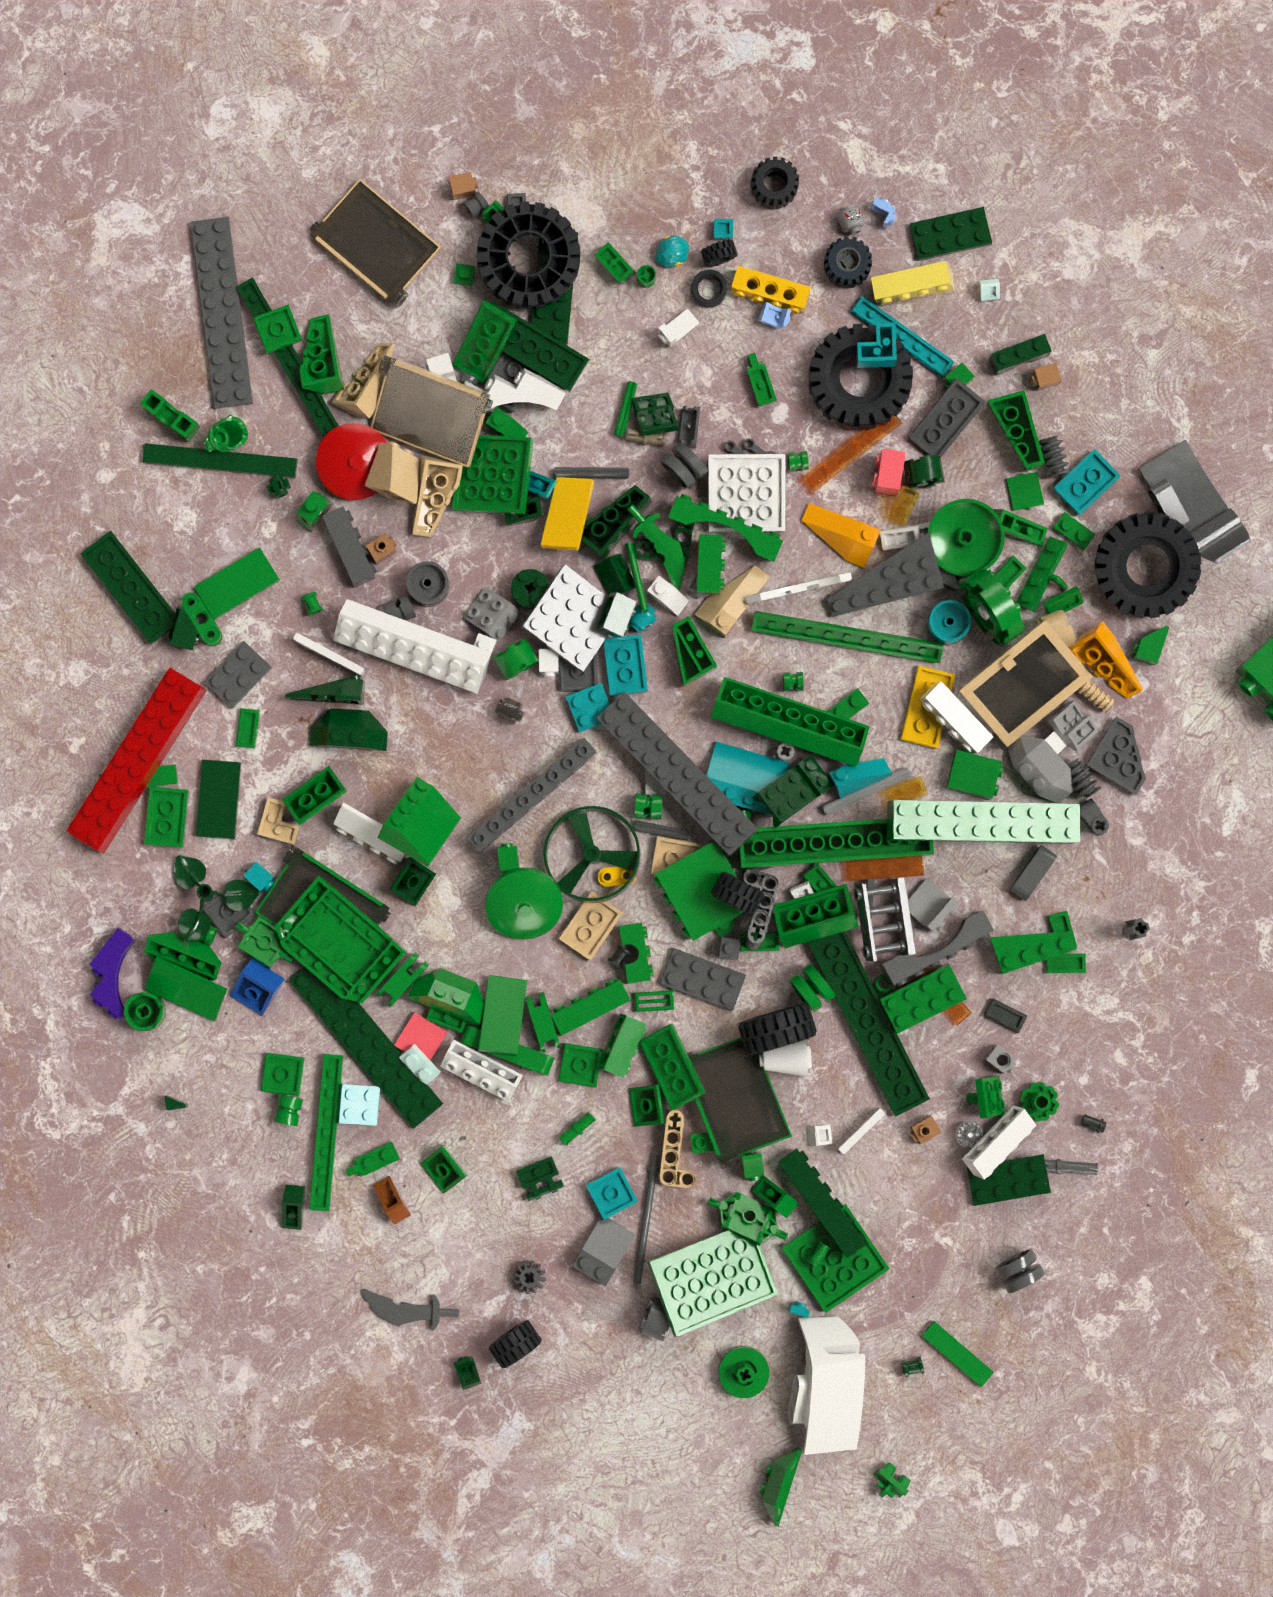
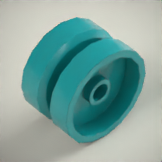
(957, 614)

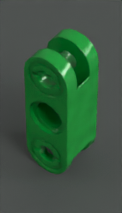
(194, 612)
(402, 979)
(542, 1021)

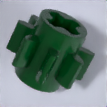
(278, 486)

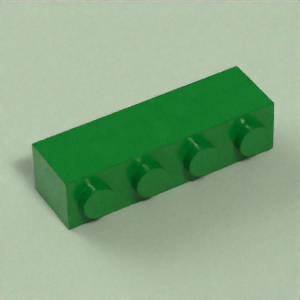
(591, 1007)

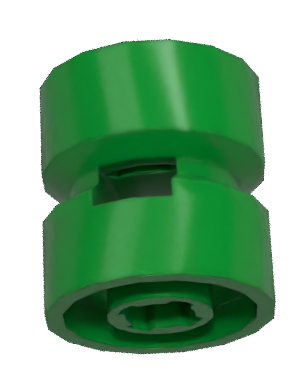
(648, 806)
(288, 1110)

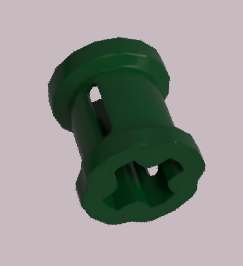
(916, 1362)

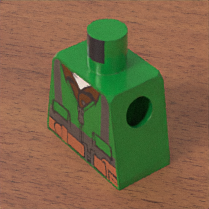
(312, 510)

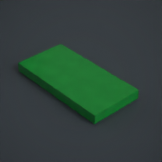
(484, 342)
(237, 583)
(185, 988)
(502, 1015)
(672, 1067)

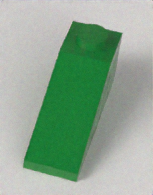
(1021, 528)

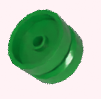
(813, 986)

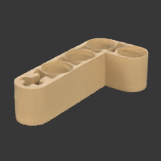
(674, 1147)

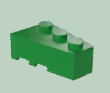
(691, 652)

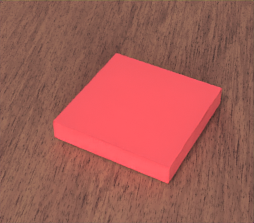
(422, 1034)

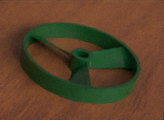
(592, 854)

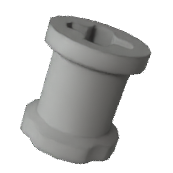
(783, 757)

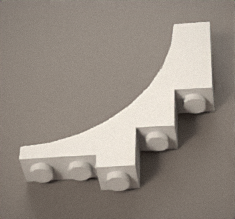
(528, 388)

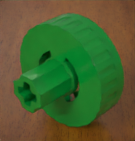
(755, 1379)

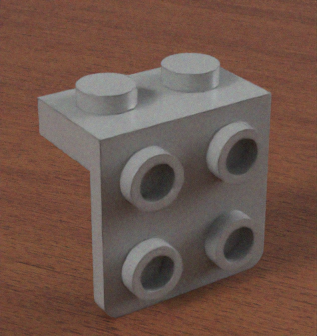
(492, 614)
(931, 905)

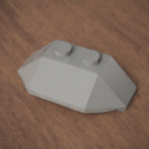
(1041, 768)

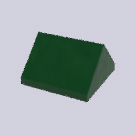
(412, 881)

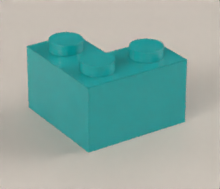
(882, 351)

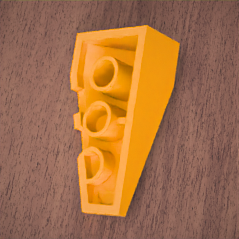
(843, 534)
(1105, 657)

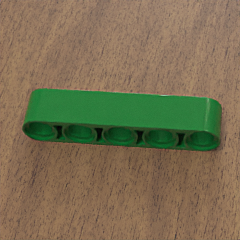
(526, 1056)

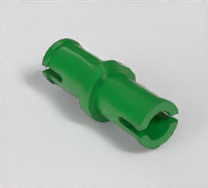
(577, 1128)

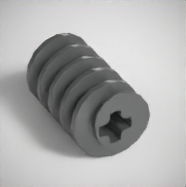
(1054, 457)
(1082, 779)

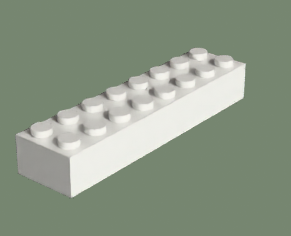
(412, 646)

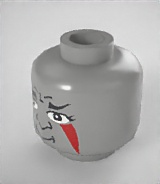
(851, 219)

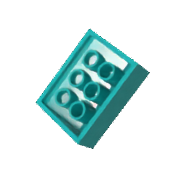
(743, 774)

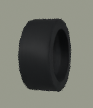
(709, 303)

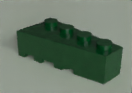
(613, 522)

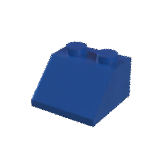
(256, 987)

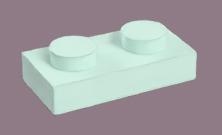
(419, 1064)

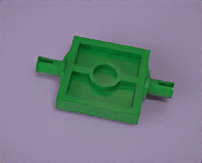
(262, 943)

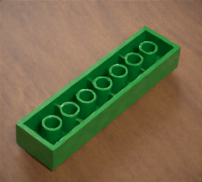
(790, 721)

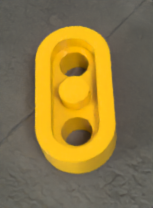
(616, 876)

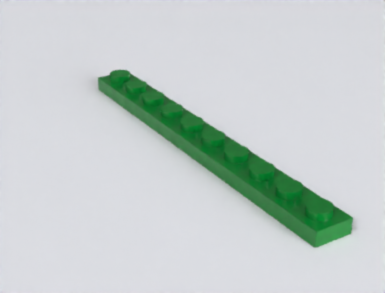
(847, 637)

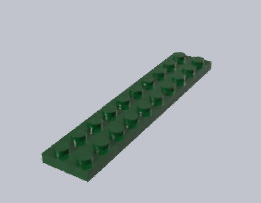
(869, 1022)
(369, 1048)

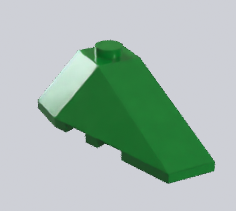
(321, 363)

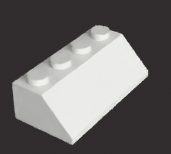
(365, 830)

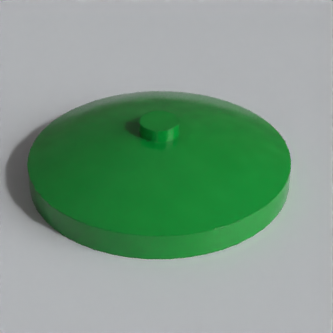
(966, 536)
(524, 903)

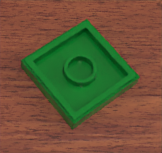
(277, 329)
(580, 1065)
(282, 1074)

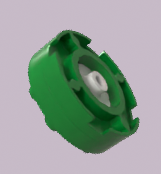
(992, 607)

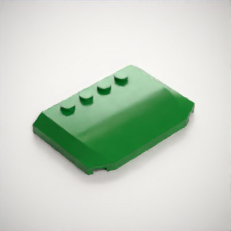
(338, 942)

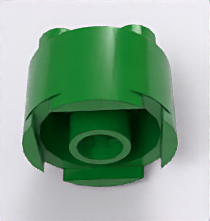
(516, 659)
(140, 1001)

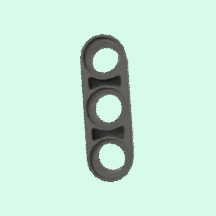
(1033, 872)

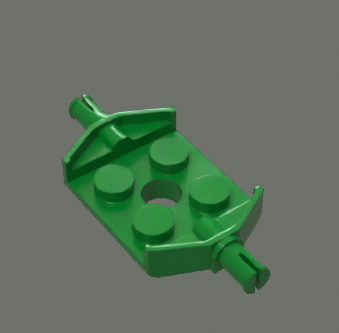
(732, 1217)

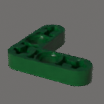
(685, 546)

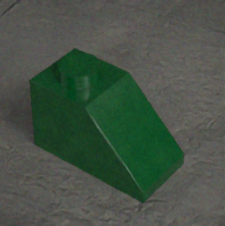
(182, 631)
(293, 1207)

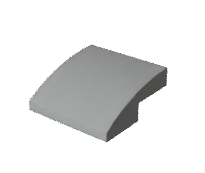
(1073, 726)

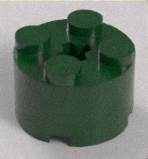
(924, 471)
(524, 580)

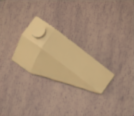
(363, 391)
(436, 486)

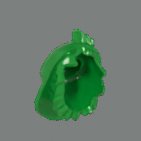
(226, 435)

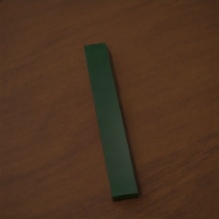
(220, 461)

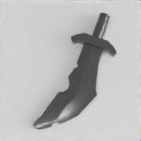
(407, 1312)

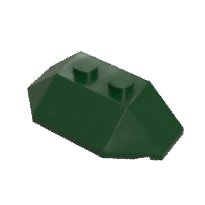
(349, 730)

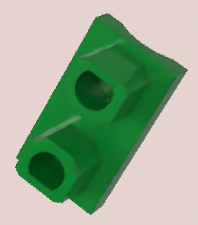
(889, 1484)

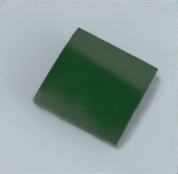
(655, 414)

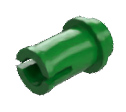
(818, 1255)

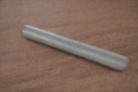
(866, 791)

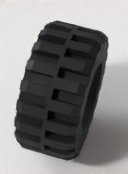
(777, 1029)

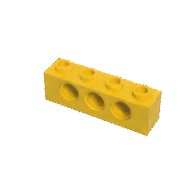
(763, 281)

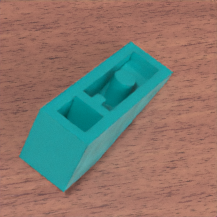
(851, 778)

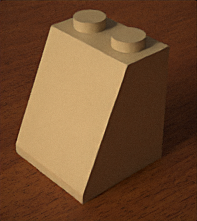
(394, 473)

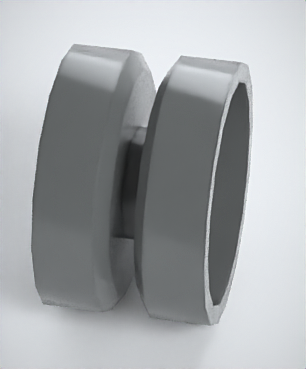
(683, 465)
(432, 594)
(1020, 1270)

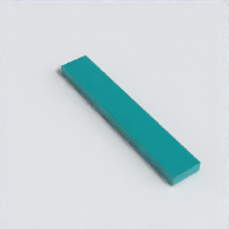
(912, 342)

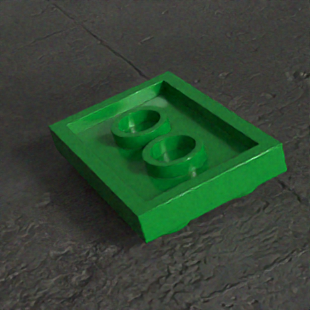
(166, 817)

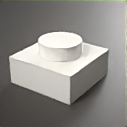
(801, 890)

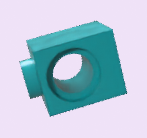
(259, 877)

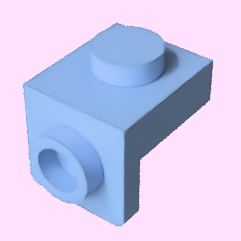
(884, 208)
(774, 316)

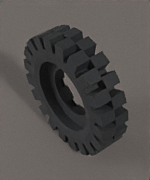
(851, 409)
(1138, 531)

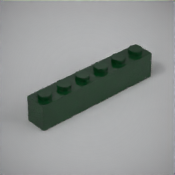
(821, 1202)

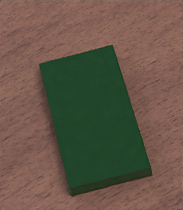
(218, 799)

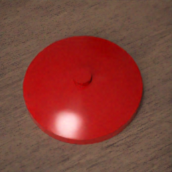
(347, 458)

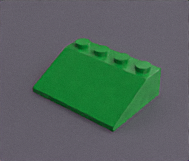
(420, 823)

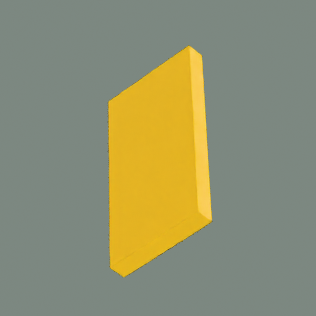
(567, 513)
(919, 724)

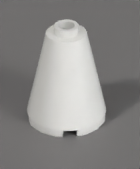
(790, 1059)

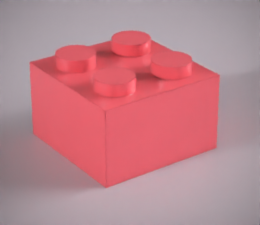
(889, 472)

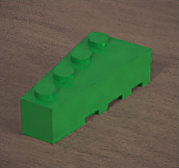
(1018, 426)
(1024, 950)

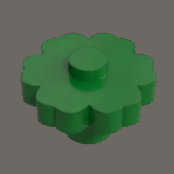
(1039, 1101)

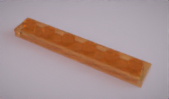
(848, 454)

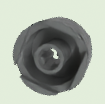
(656, 1320)

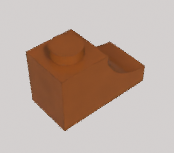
(391, 1200)

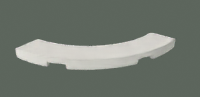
(798, 588)

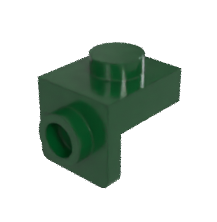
(467, 1372)

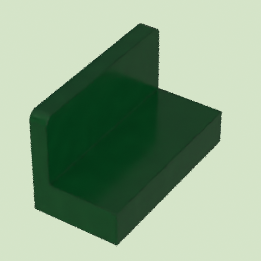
(615, 575)

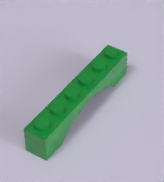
(689, 512)

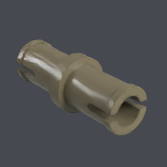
(650, 439)

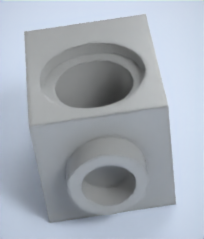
(992, 1057)

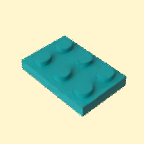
(1086, 482)
(625, 665)

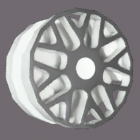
(969, 1134)

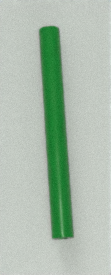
(636, 577)

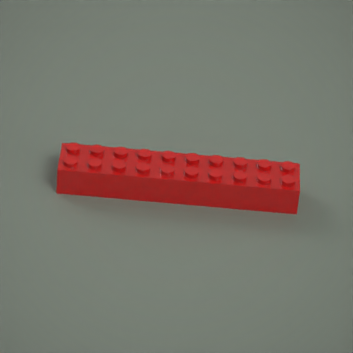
(136, 760)

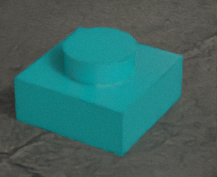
(723, 229)
(799, 1309)

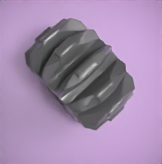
(536, 1277)

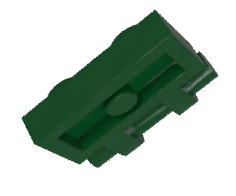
(539, 1172)

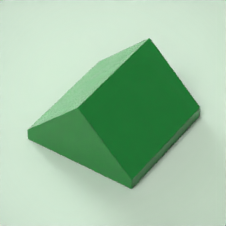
(646, 1105)
(443, 1169)

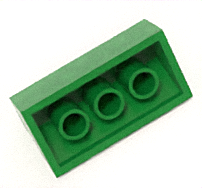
(815, 916)

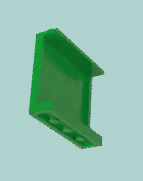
(688, 889)

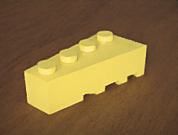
(913, 283)

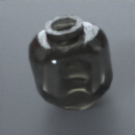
(509, 711)

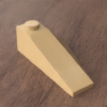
(724, 610)

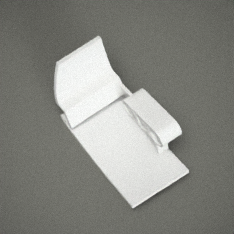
(832, 1387)

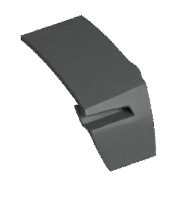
(1186, 494)

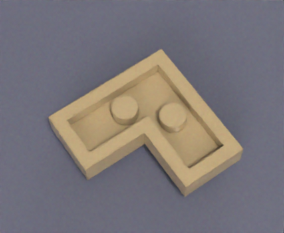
(273, 826)

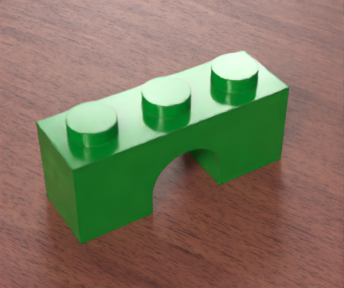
(169, 415)
(635, 935)

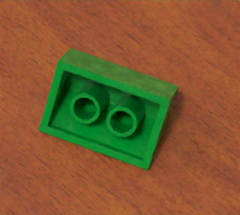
(314, 795)

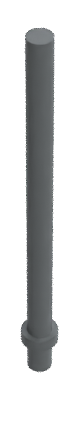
(646, 1218)

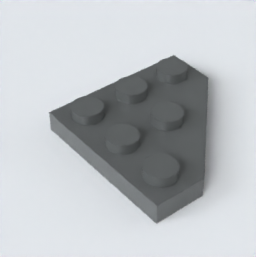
(1119, 757)

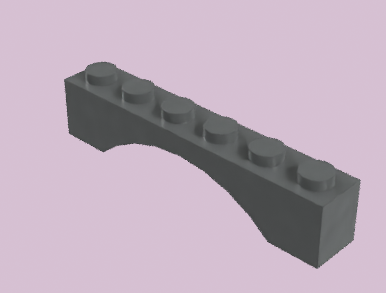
(971, 929)

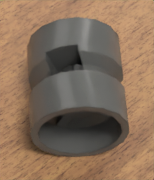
(401, 608)

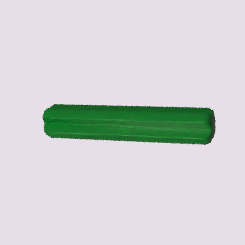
(625, 409)

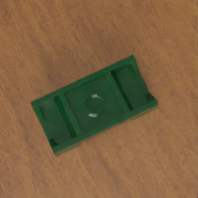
(794, 790)

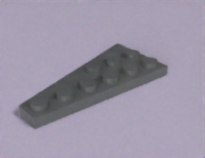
(900, 576)

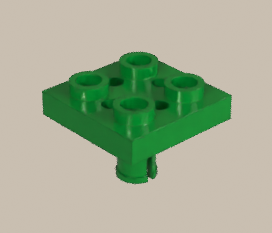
(987, 1097)

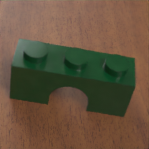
(1012, 356)

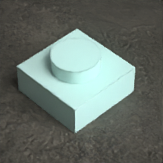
(989, 289)

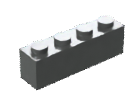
(349, 547)

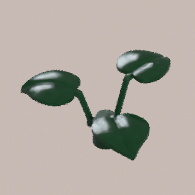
(196, 924)

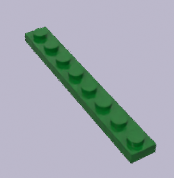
(326, 1132)

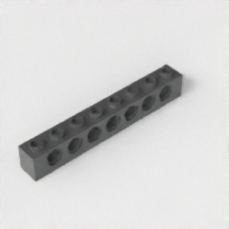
(531, 795)

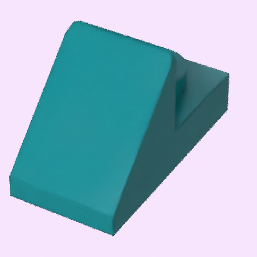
(540, 485)

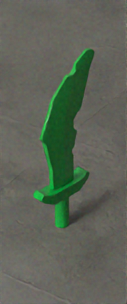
(663, 544)

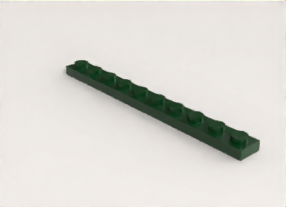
(290, 362)

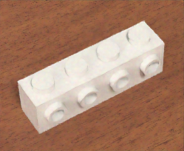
(956, 718)
(481, 1070)
(999, 1142)

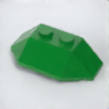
(188, 955)
(450, 995)
(779, 1482)

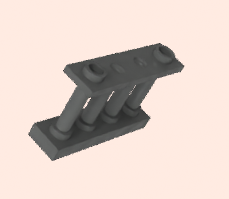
(902, 915)

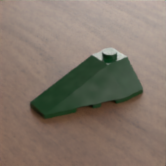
(339, 691)

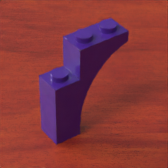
(108, 964)

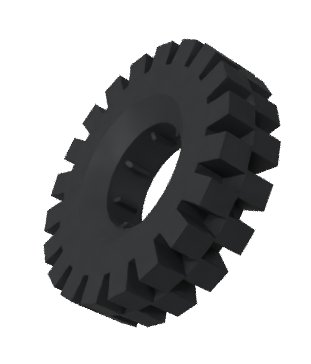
(536, 288)

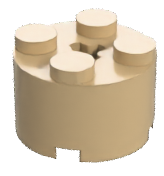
(1060, 626)

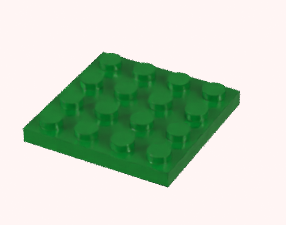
(496, 476)
(837, 1276)

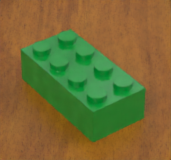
(922, 998)

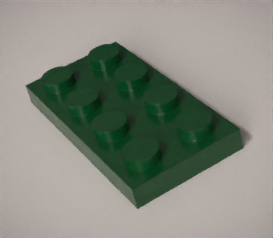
(950, 233)
(1011, 1181)

